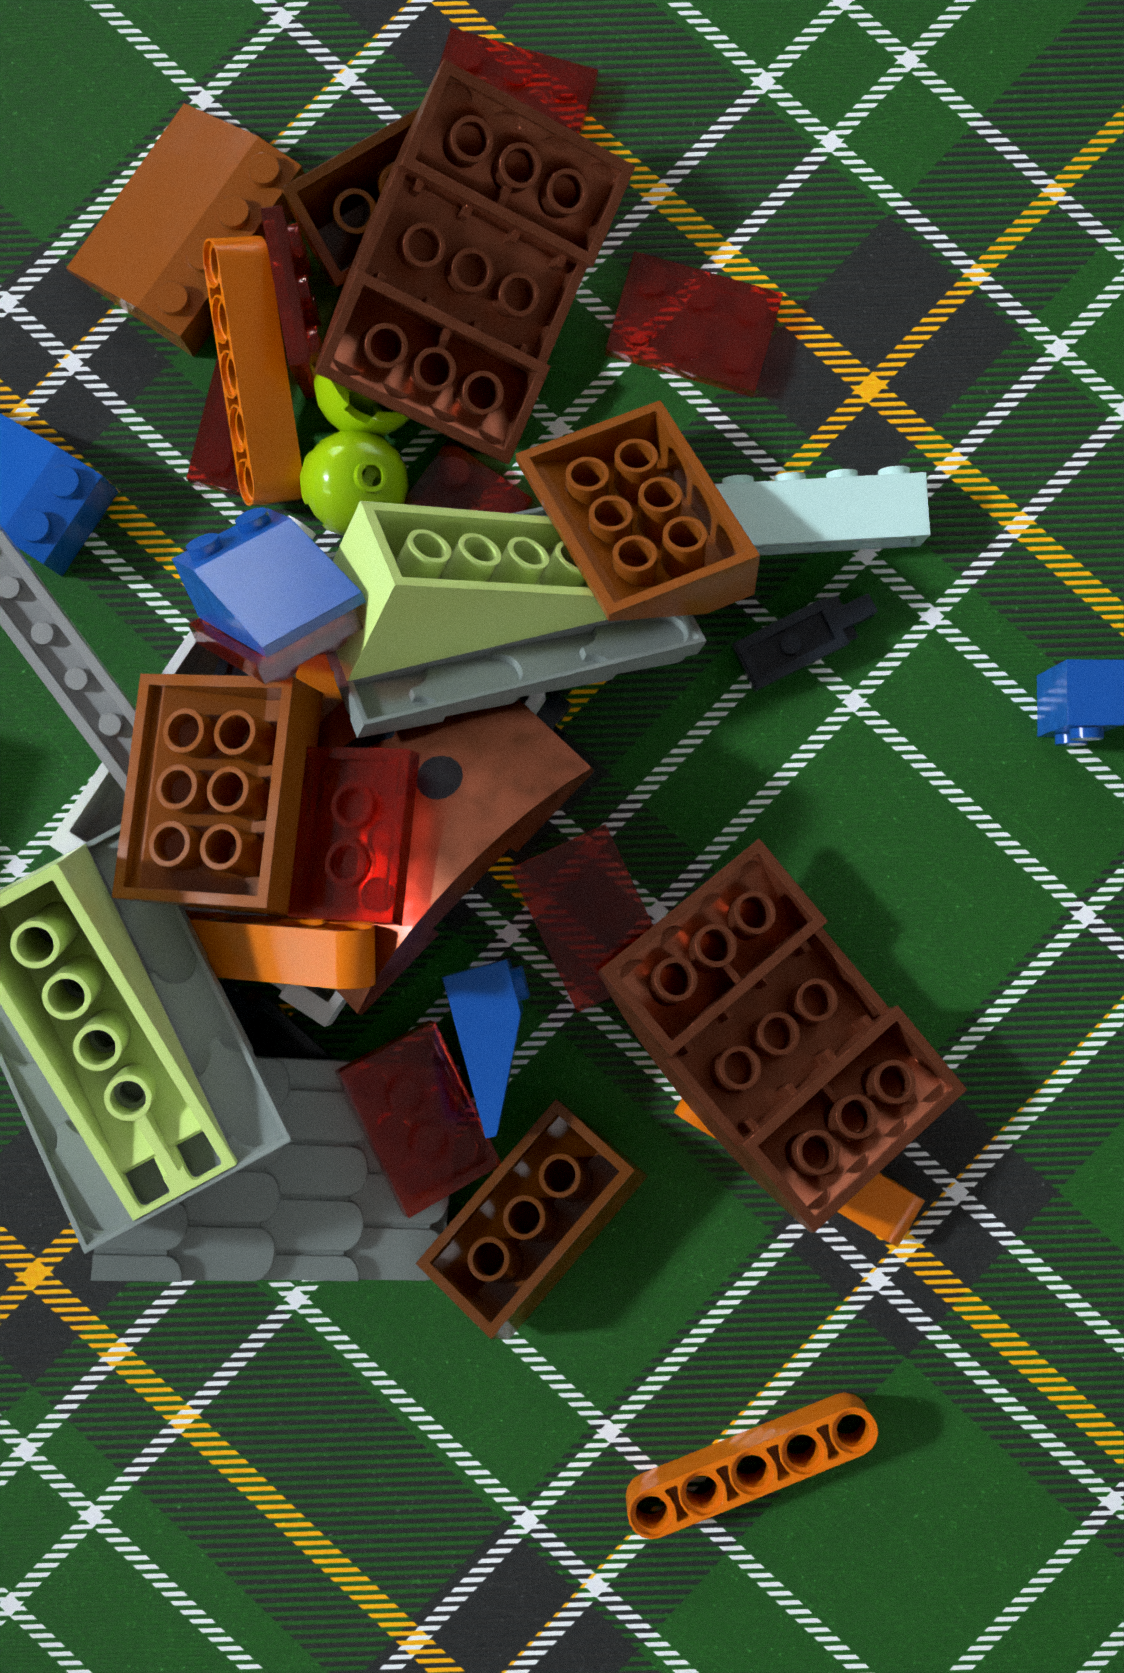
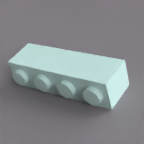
(831, 511)

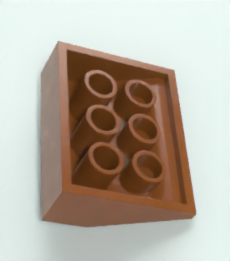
(190, 187)
(642, 517)
(215, 791)

